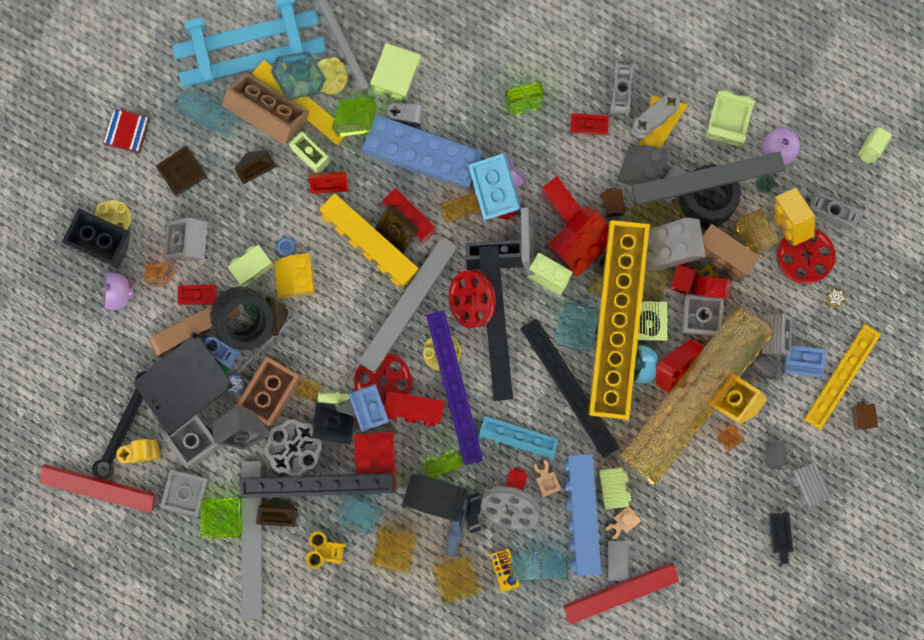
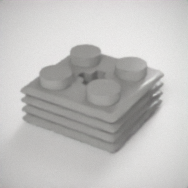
(695, 305)

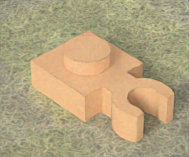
(547, 482)
(625, 521)

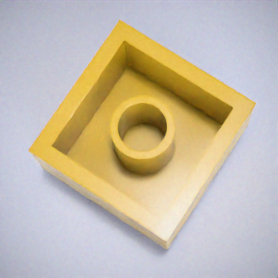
(794, 217)

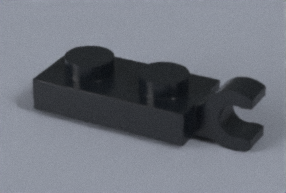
(781, 536)

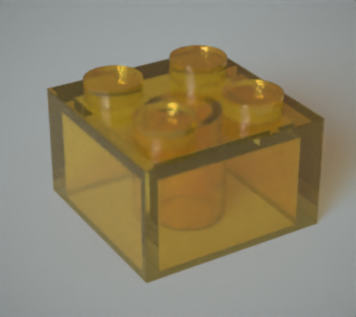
(456, 580)

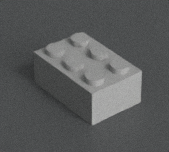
(674, 244)

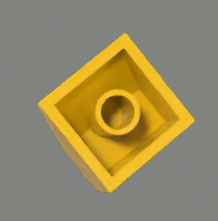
(294, 276)
(742, 402)

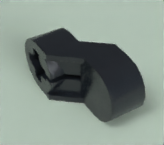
(472, 519)

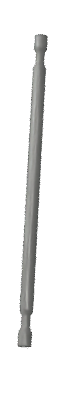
(263, 346)

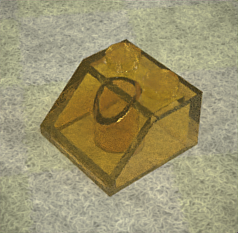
(757, 232)
(394, 550)

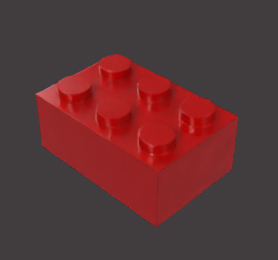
(580, 241)
(375, 453)

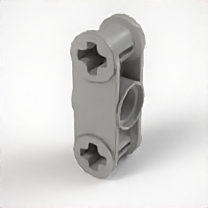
(621, 100)
(655, 115)
(845, 211)

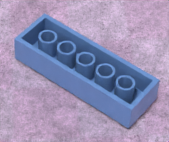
(421, 152)
(583, 515)

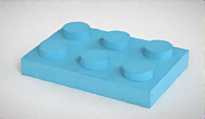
(494, 187)

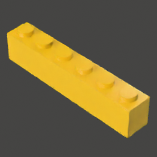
(369, 240)

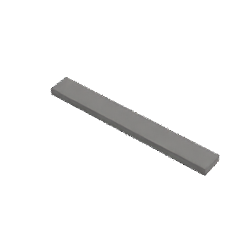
(408, 304)
(251, 549)

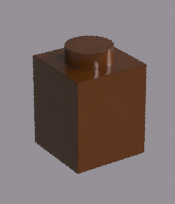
(613, 202)
(864, 416)

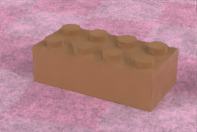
(265, 108)

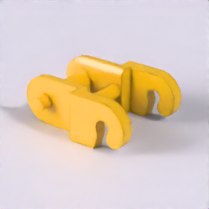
(708, 268)

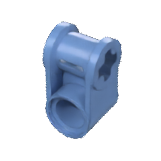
(223, 353)

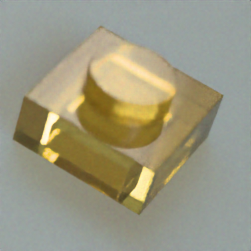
(308, 390)

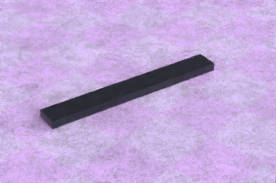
(497, 327)
(569, 387)
(317, 485)

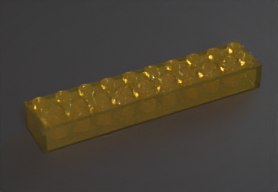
(696, 395)

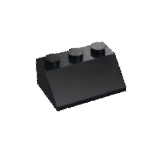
(97, 238)

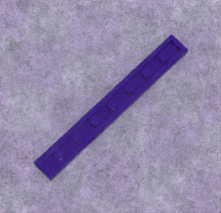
(454, 387)

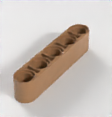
(179, 333)

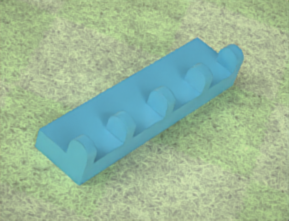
(518, 437)

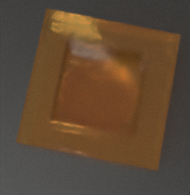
(730, 438)

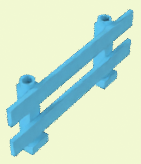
(202, 45)

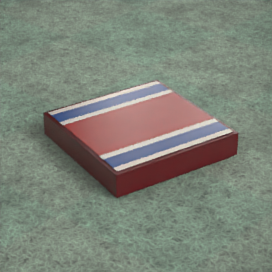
(126, 131)

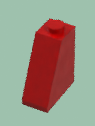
(560, 200)
(712, 287)

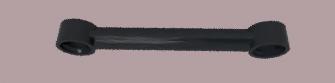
(120, 432)

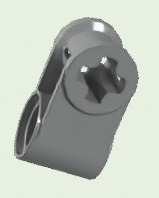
(406, 114)

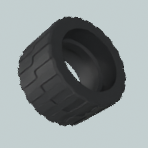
(707, 217)
(257, 332)
(434, 497)

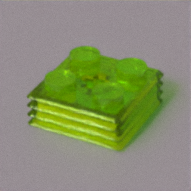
(524, 97)
(354, 116)
(436, 466)
(214, 507)

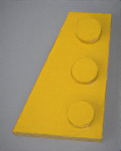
(659, 135)

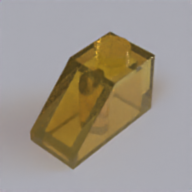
(460, 208)

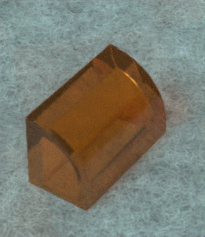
(158, 274)

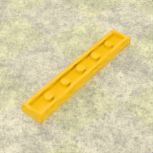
(317, 116)
(842, 377)

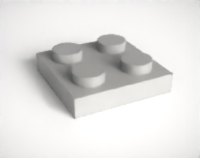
(184, 493)

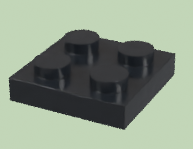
(331, 424)

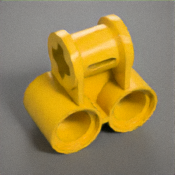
(139, 451)
(326, 551)

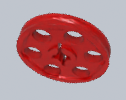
(800, 262)
(477, 301)
(392, 377)

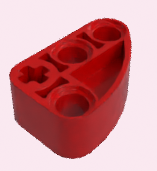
(676, 363)

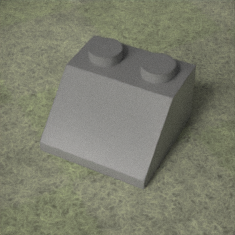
(185, 239)

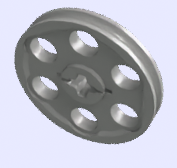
(510, 508)

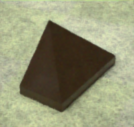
(254, 165)
(280, 314)
(276, 513)

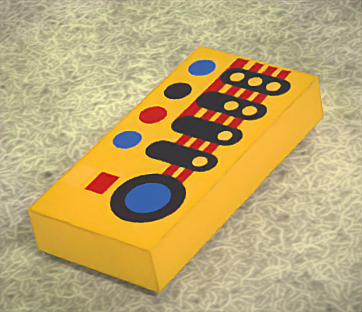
(503, 569)

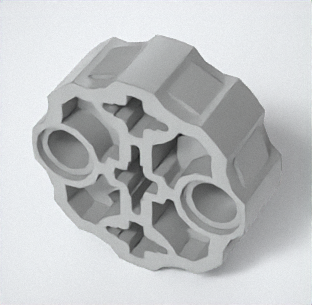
(274, 446)

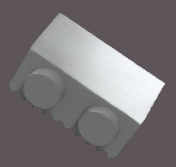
(781, 339)
(810, 485)

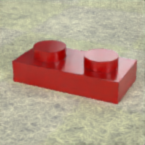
(589, 124)
(328, 182)
(197, 294)

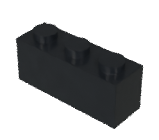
(509, 253)

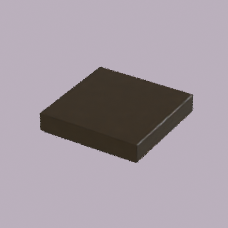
(181, 171)
(396, 228)

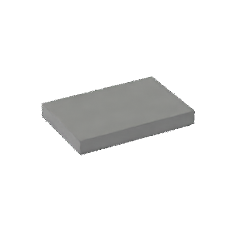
(528, 239)

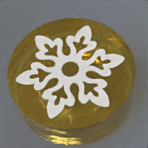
(835, 297)

